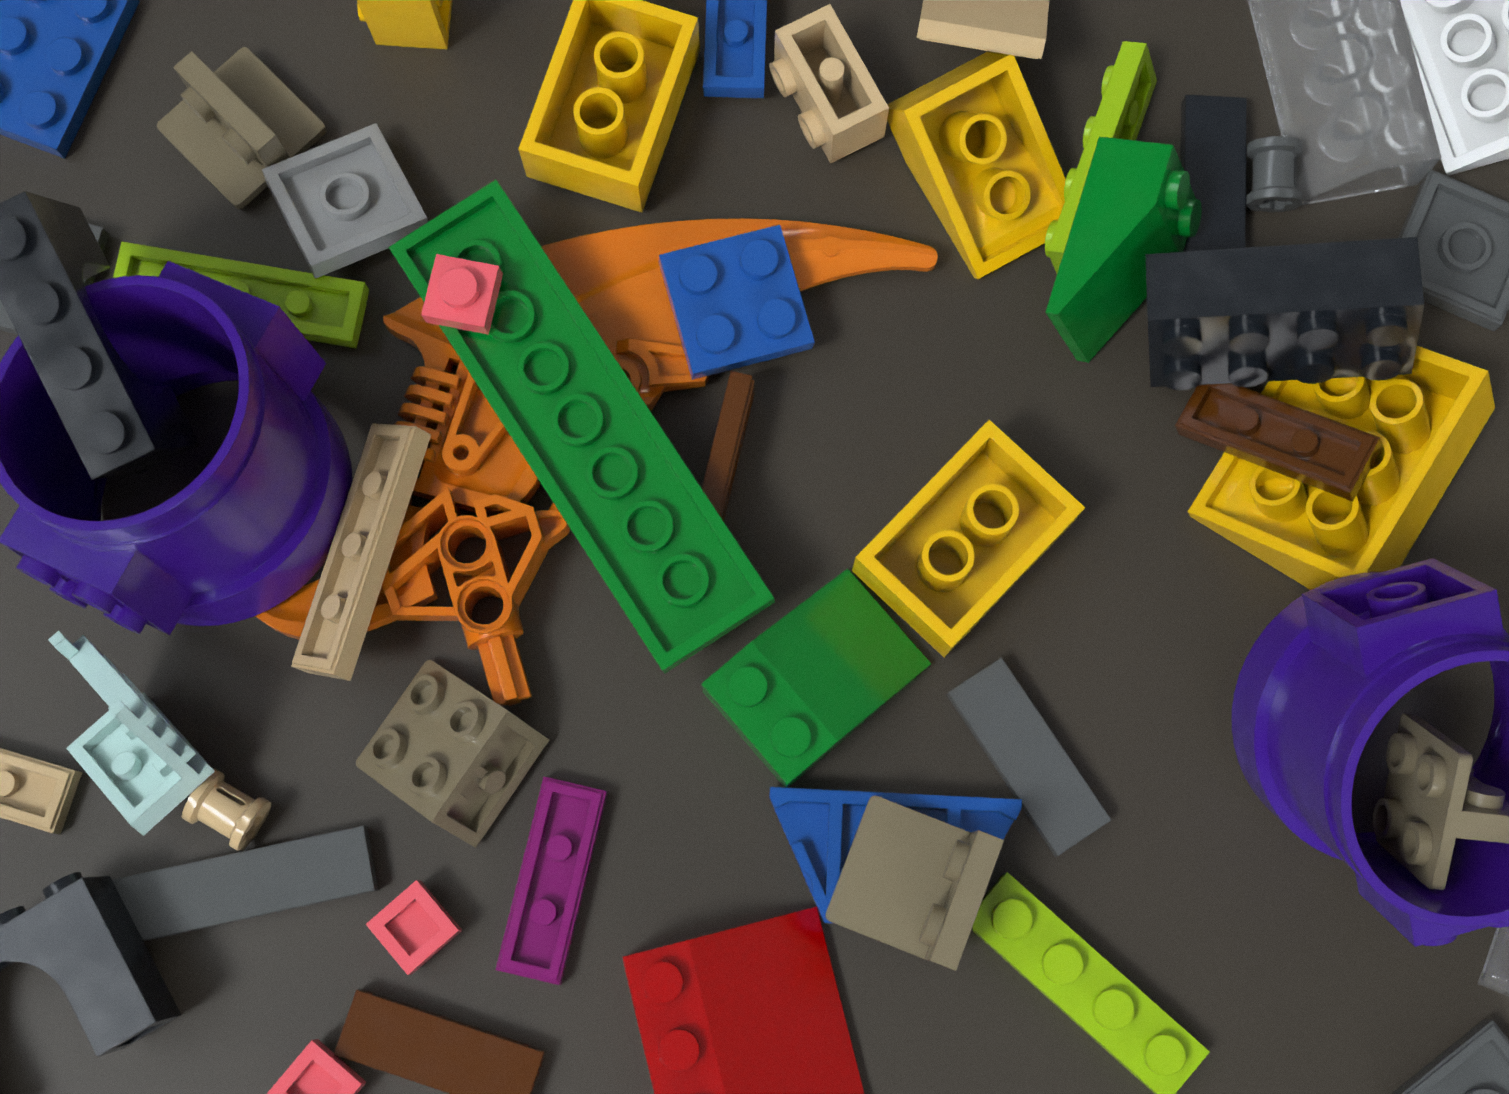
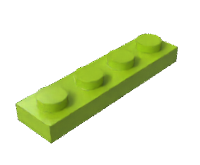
(1124, 102)
(320, 308)
(1087, 987)

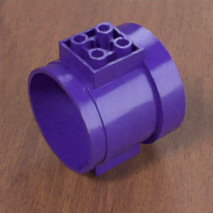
(243, 527)
(1320, 689)

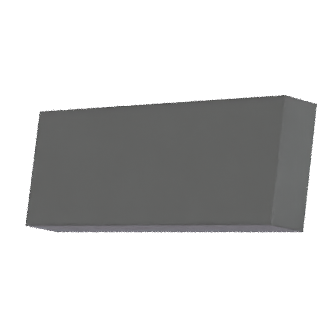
(1028, 757)

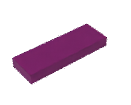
(551, 881)

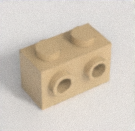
(829, 84)

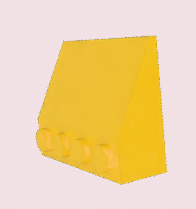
(1317, 537)

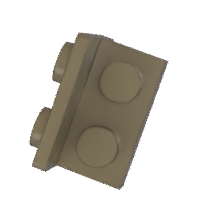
(237, 123)
(1433, 802)

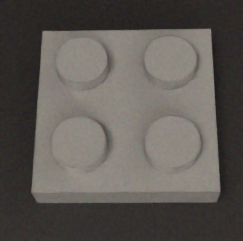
(345, 200)

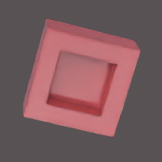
(462, 294)
(413, 927)
(318, 1073)

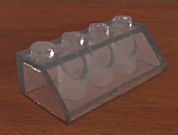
(1349, 92)

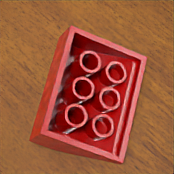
(744, 1012)

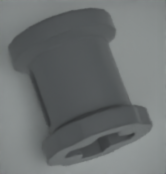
(1274, 174)

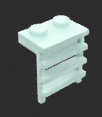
(133, 747)

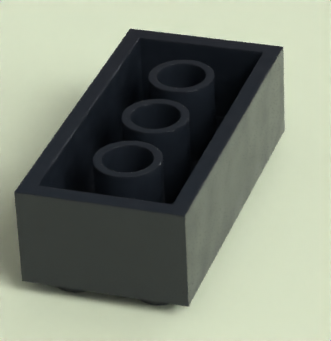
(1284, 313)

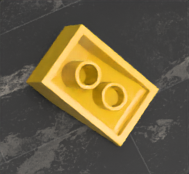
(982, 159)

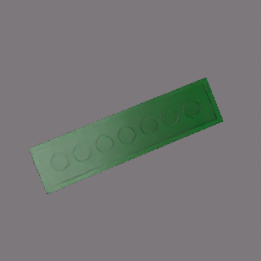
(591, 437)

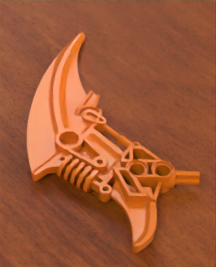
(480, 468)

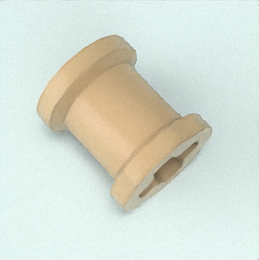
(226, 810)

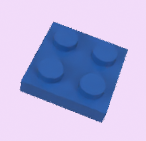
(736, 302)

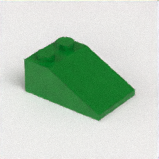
(1129, 207)
(814, 677)

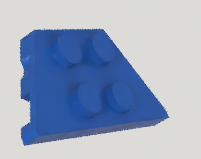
(824, 823)

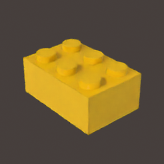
(610, 99)
(966, 538)

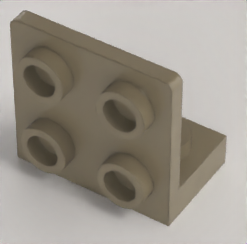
(451, 753)
(913, 882)

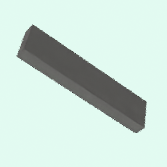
(250, 883)

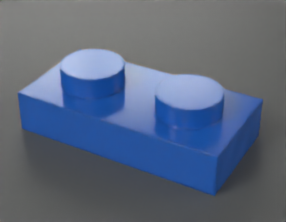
(735, 48)

